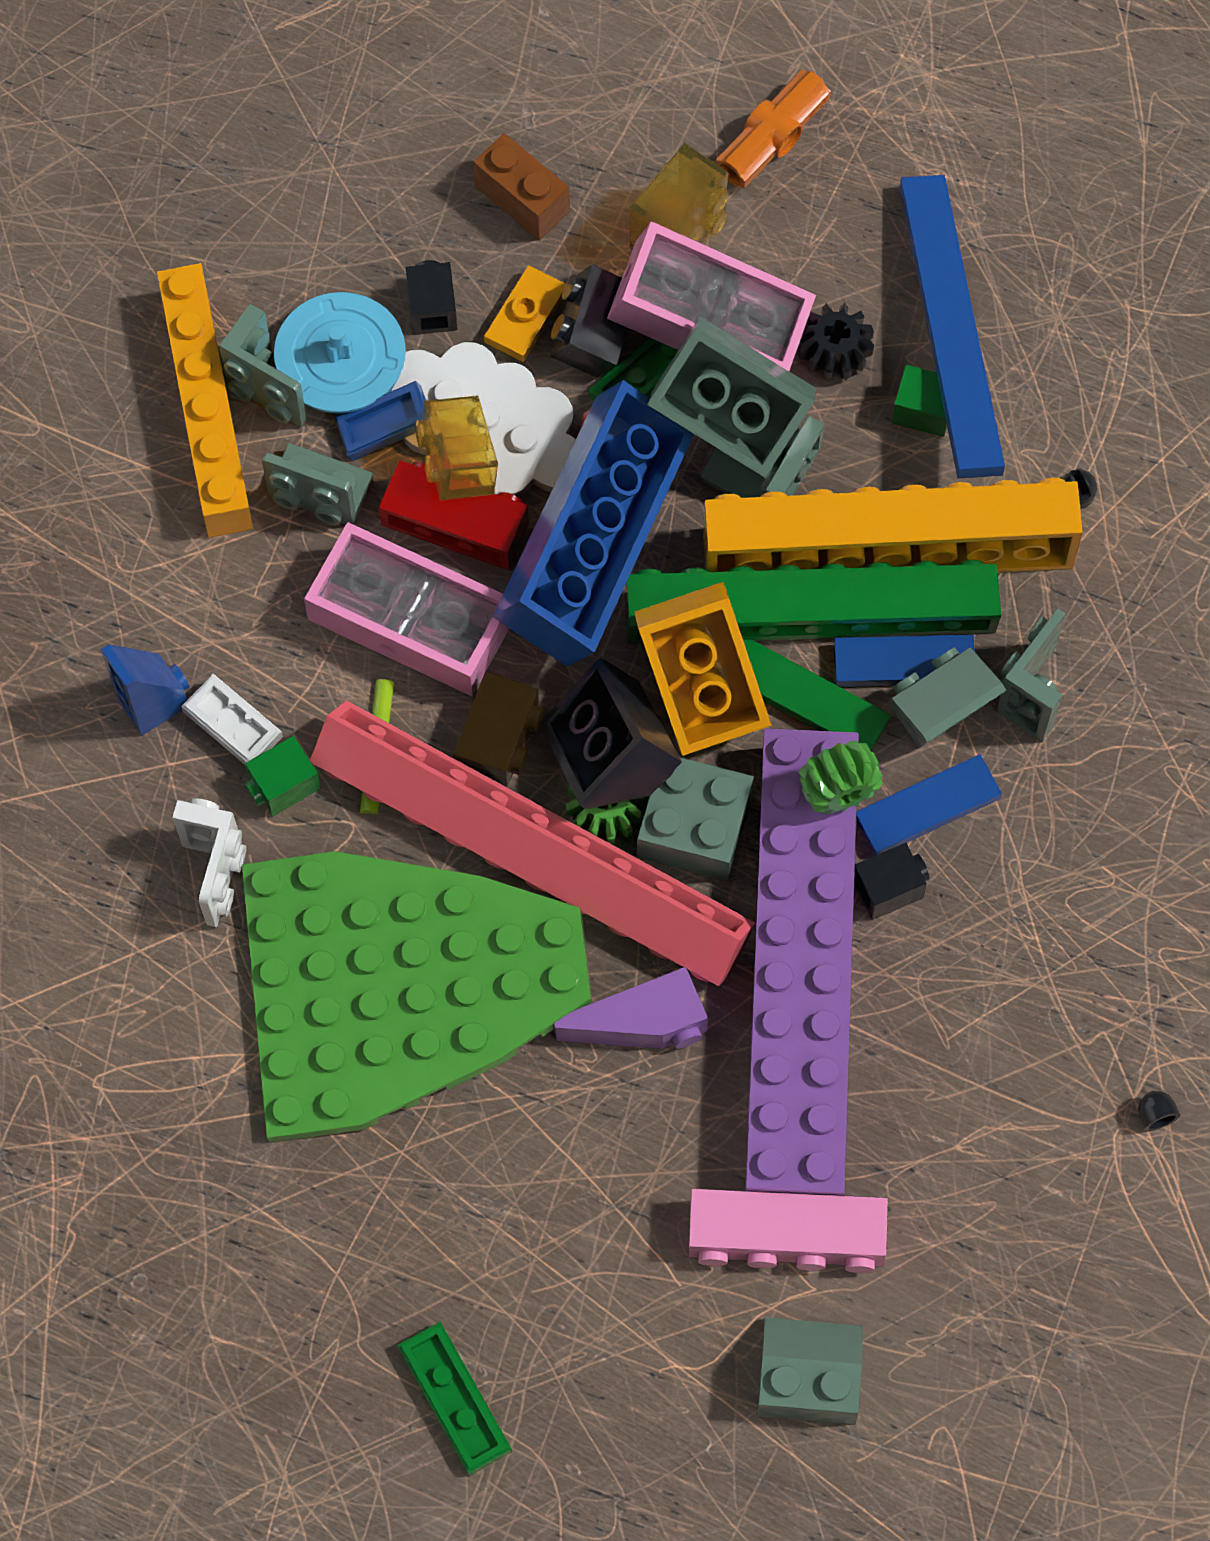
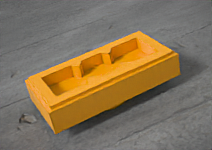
(525, 313)

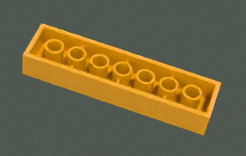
(997, 524)

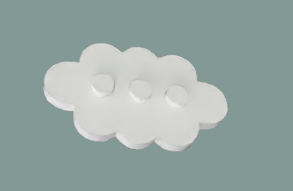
(524, 421)

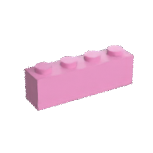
(788, 1229)

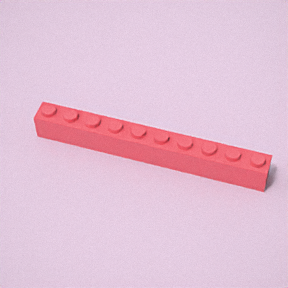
(531, 843)

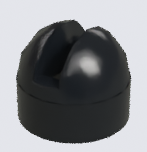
(1088, 482)
(1157, 1110)

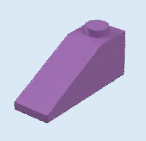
(644, 1016)

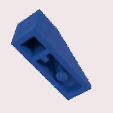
(145, 685)

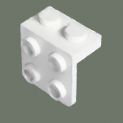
(213, 831)

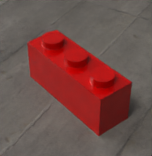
(476, 526)

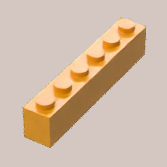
(205, 400)

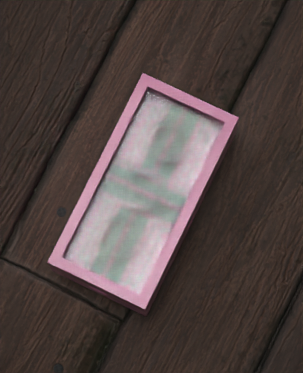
(679, 279)
(407, 609)

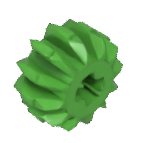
(840, 777)
(607, 821)

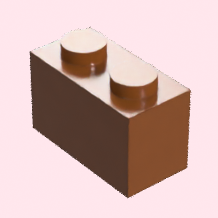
(521, 186)

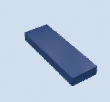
(891, 659)
(928, 805)

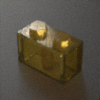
(457, 447)

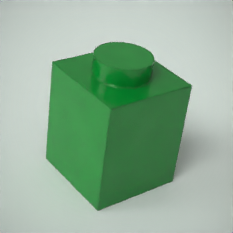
(920, 402)
(281, 777)

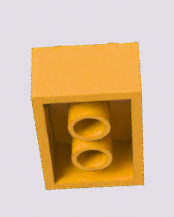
(702, 668)

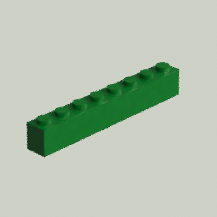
(837, 599)

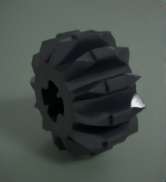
(850, 352)

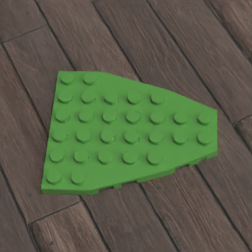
(396, 983)

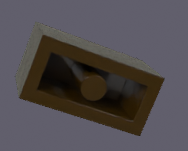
(499, 727)

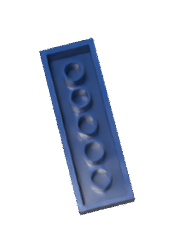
(593, 525)

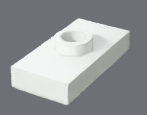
(231, 720)

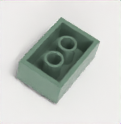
(732, 396)

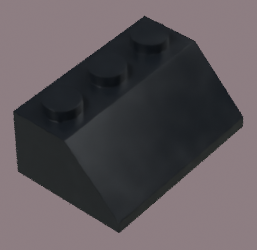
(609, 738)

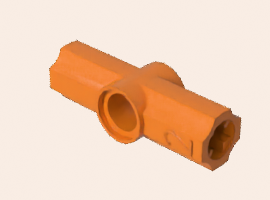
(773, 128)

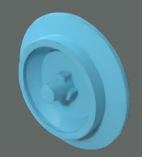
(341, 351)

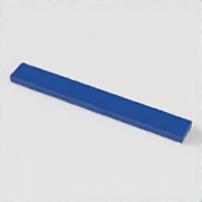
(951, 327)

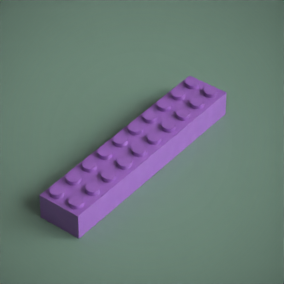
(800, 978)

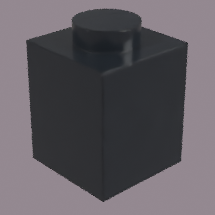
(431, 297)
(891, 880)

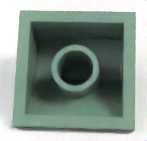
(945, 695)
(810, 1371)

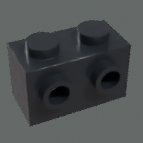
(583, 332)

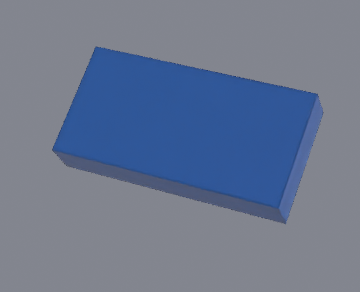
(382, 422)

